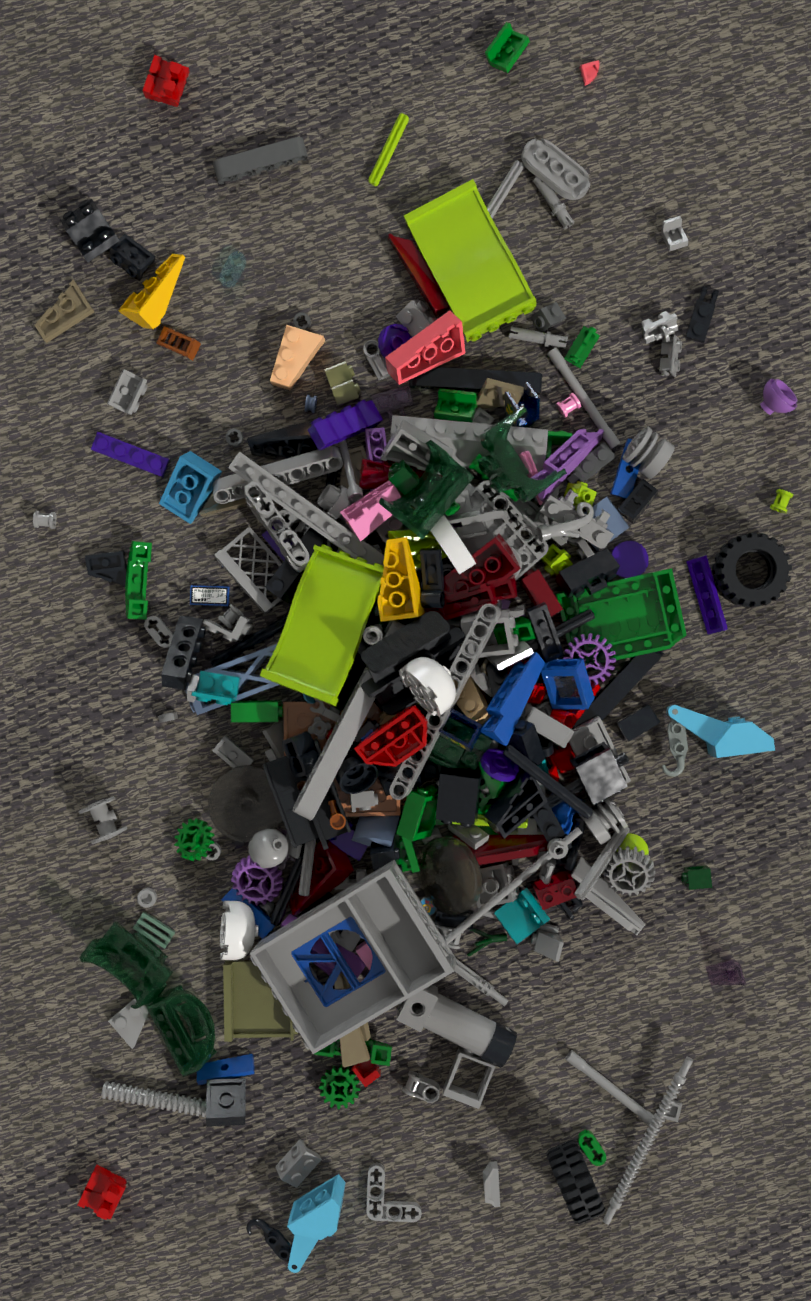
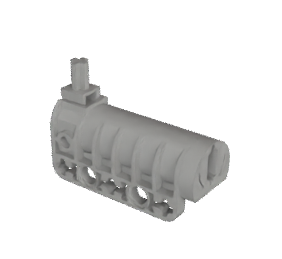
(506, 529)

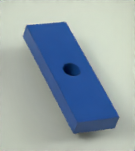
(624, 481)
(261, 919)
(226, 1068)

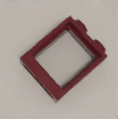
(539, 591)
(557, 892)

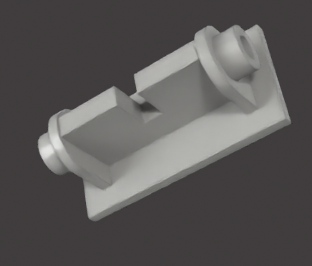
(670, 364)

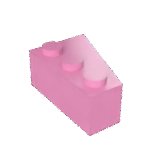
(367, 513)

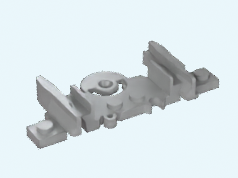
(474, 536)

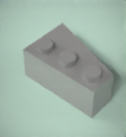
(410, 445)

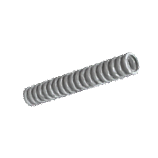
(154, 1098)

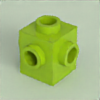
(584, 494)
(556, 560)

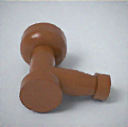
(337, 820)

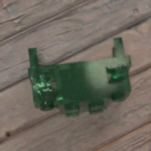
(504, 465)
(132, 961)

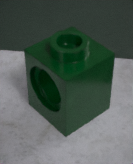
(403, 477)
(697, 877)

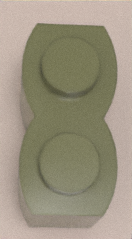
(342, 384)

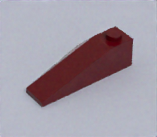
(493, 565)

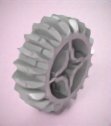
(633, 862)

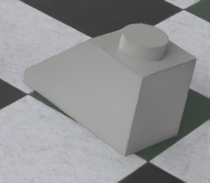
(547, 944)

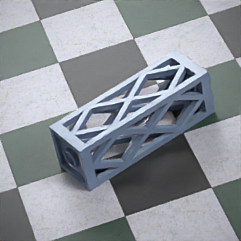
(202, 707)

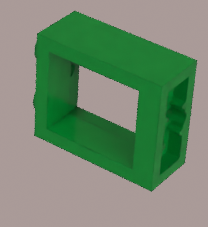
(256, 711)
(419, 813)

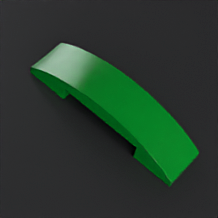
(137, 580)
(379, 1052)

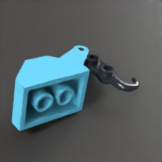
(310, 1220)

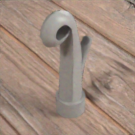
(546, 532)

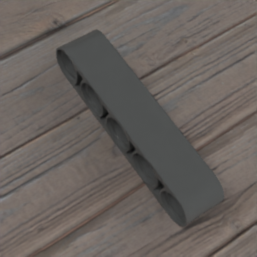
(260, 159)

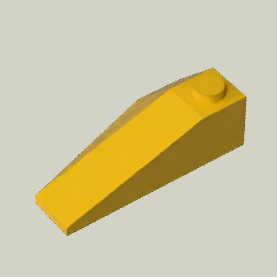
(152, 302)
(399, 583)

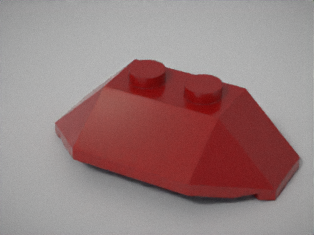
(395, 739)

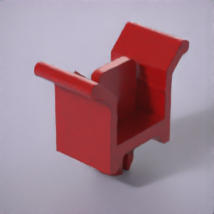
(560, 760)

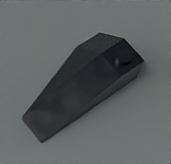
(283, 442)
(286, 579)

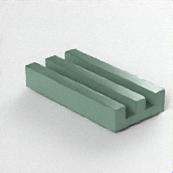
(150, 936)

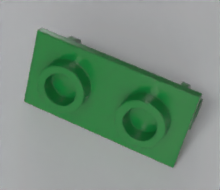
(582, 346)

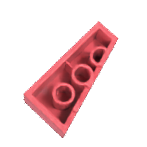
(427, 349)

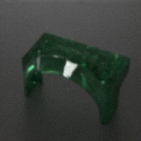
(432, 494)
(447, 753)
(186, 1052)

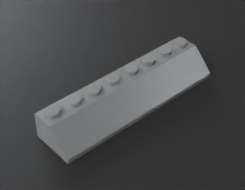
(465, 439)

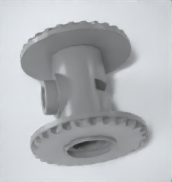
(106, 826)

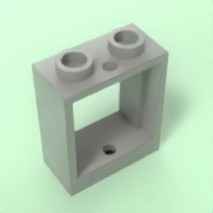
(494, 650)
(460, 1094)

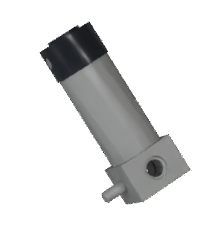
(458, 1024)

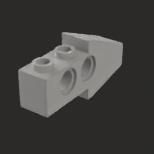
(547, 725)

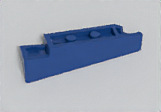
(511, 699)

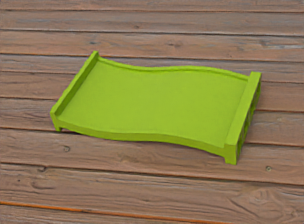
(470, 261)
(325, 624)

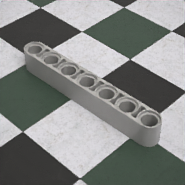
(307, 465)

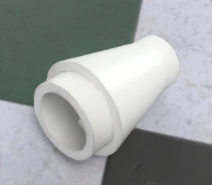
(373, 634)

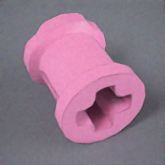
(568, 405)

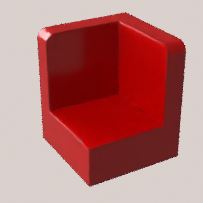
(366, 1072)

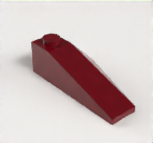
(328, 871)

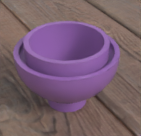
(778, 397)

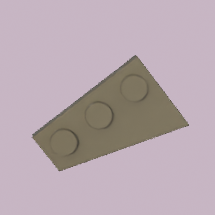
(65, 313)

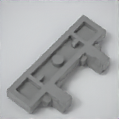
(563, 510)

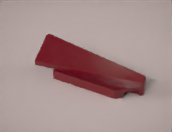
(419, 273)
(375, 474)
(476, 599)
(510, 848)

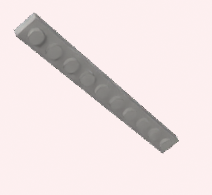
(305, 510)

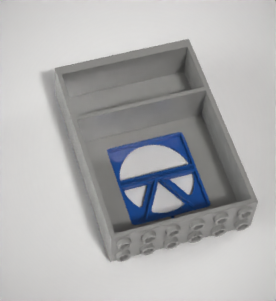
(404, 949)

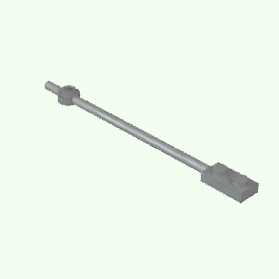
(551, 847)

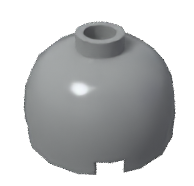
(268, 848)

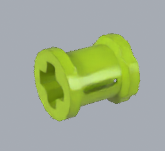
(781, 501)

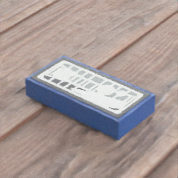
(209, 595)

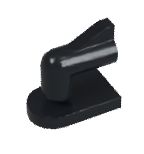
(576, 904)

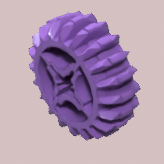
(597, 665)
(253, 871)

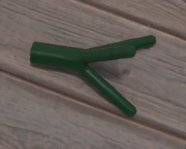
(490, 939)

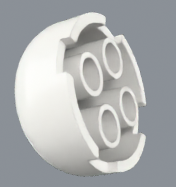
(429, 684)
(237, 930)

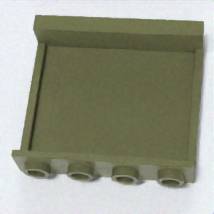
(250, 1005)

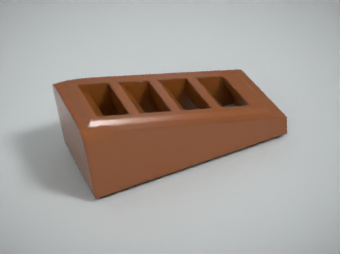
(189, 348)

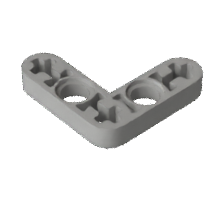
(384, 1206)

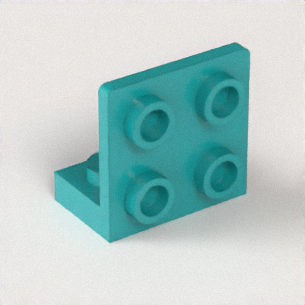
(217, 687)
(521, 916)

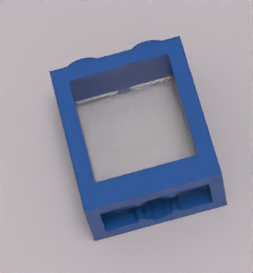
(567, 684)

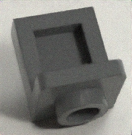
(548, 317)

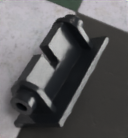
(452, 920)

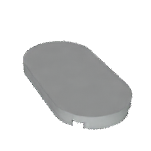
(555, 169)

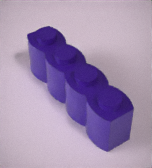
(345, 424)

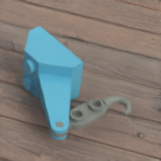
(722, 738)

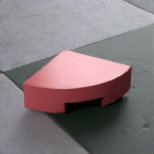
(589, 71)

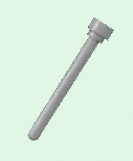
(354, 492)

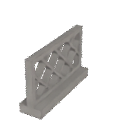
(241, 577)

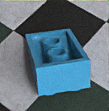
(189, 486)

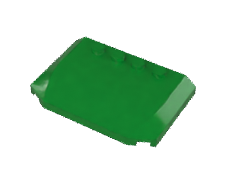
(631, 613)

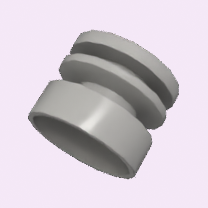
(648, 452)
(603, 819)

